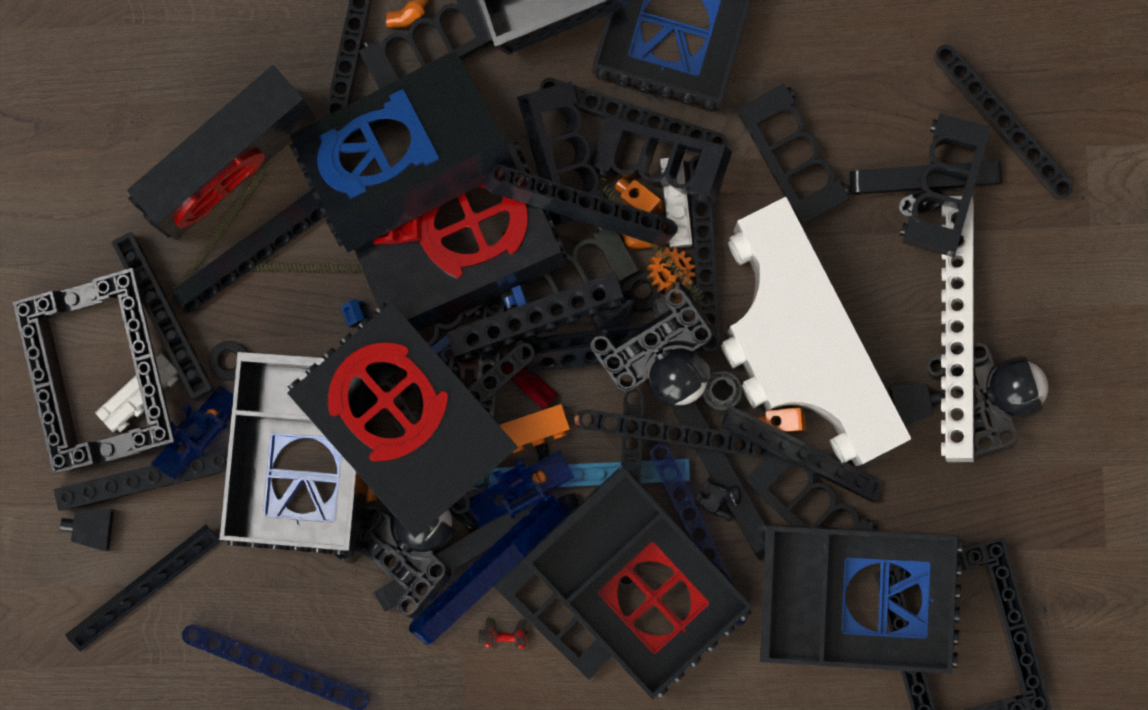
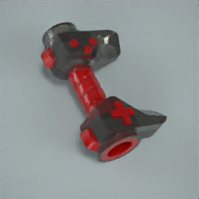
(490, 635)

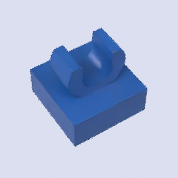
(517, 299)
(353, 313)
(441, 347)

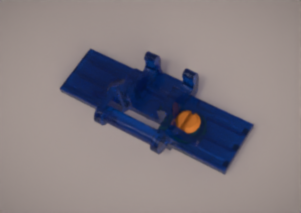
(196, 423)
(518, 481)

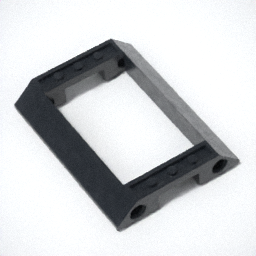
(48, 383)
(1013, 622)

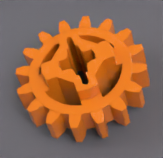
(662, 270)

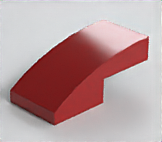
(405, 233)

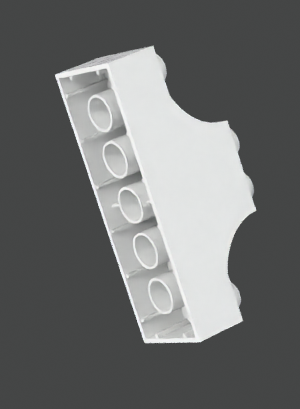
(802, 341)

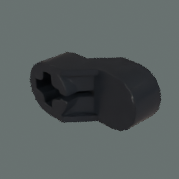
(906, 204)

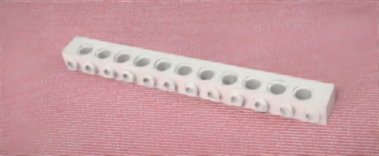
(963, 450)

